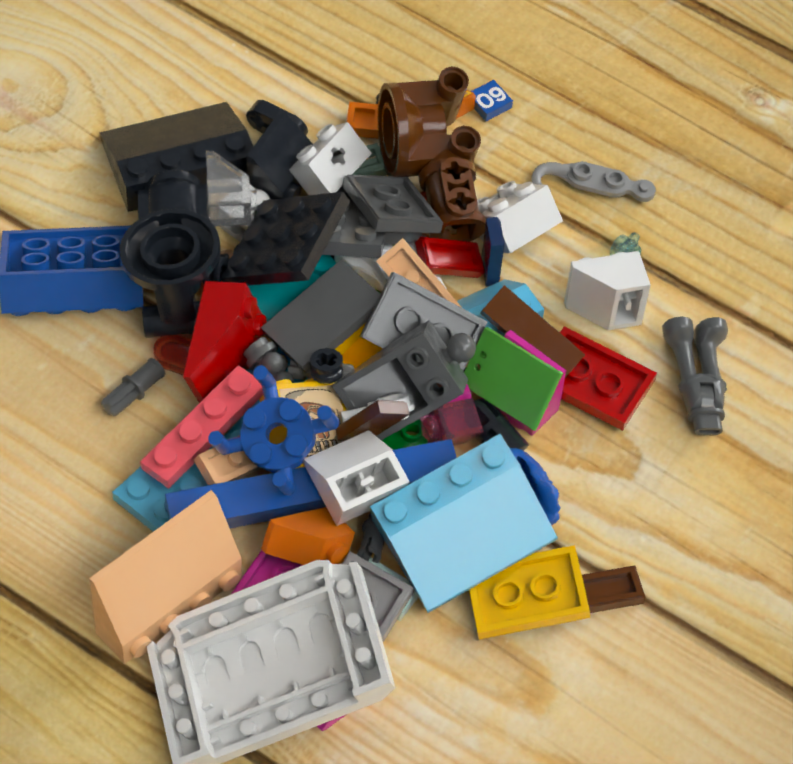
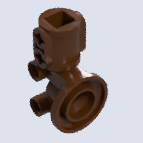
(417, 144)

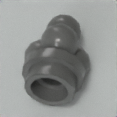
(264, 353)

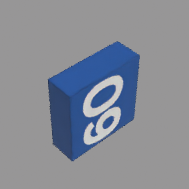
(491, 100)

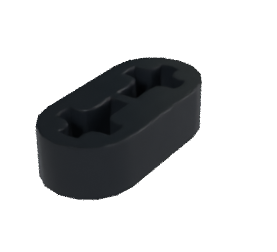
(264, 112)

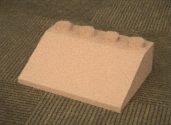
(165, 577)

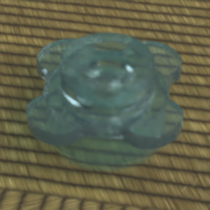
(626, 244)

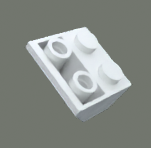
(523, 210)
(609, 290)
(355, 475)

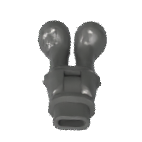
(704, 391)

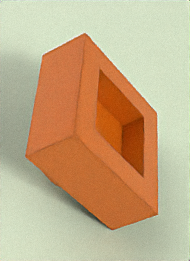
(363, 119)

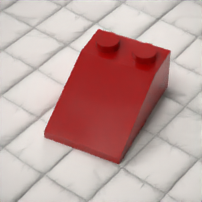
(222, 332)

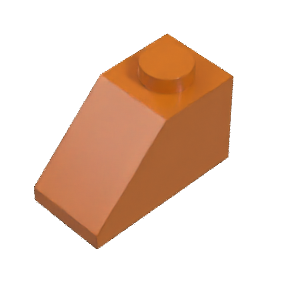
(308, 537)

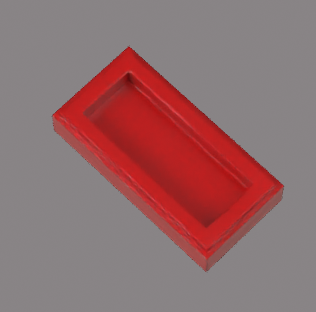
(450, 257)

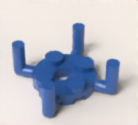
(266, 416)

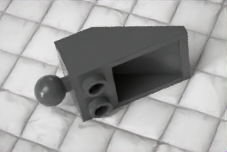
(401, 371)

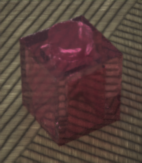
(452, 421)

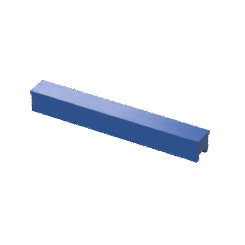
(259, 500)

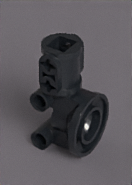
(171, 250)

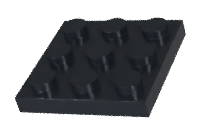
(286, 239)

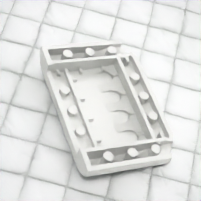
(269, 663)

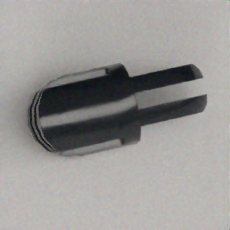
(495, 423)

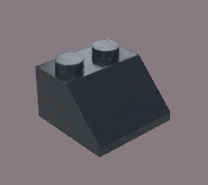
(273, 157)

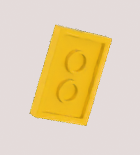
(531, 594)

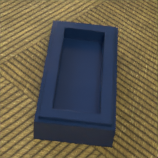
(492, 251)

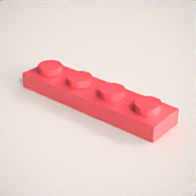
(190, 437)

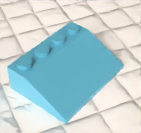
(463, 523)

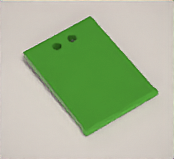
(511, 378)

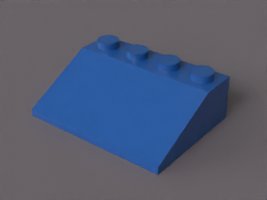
(65, 271)

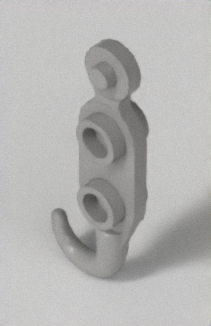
(596, 179)

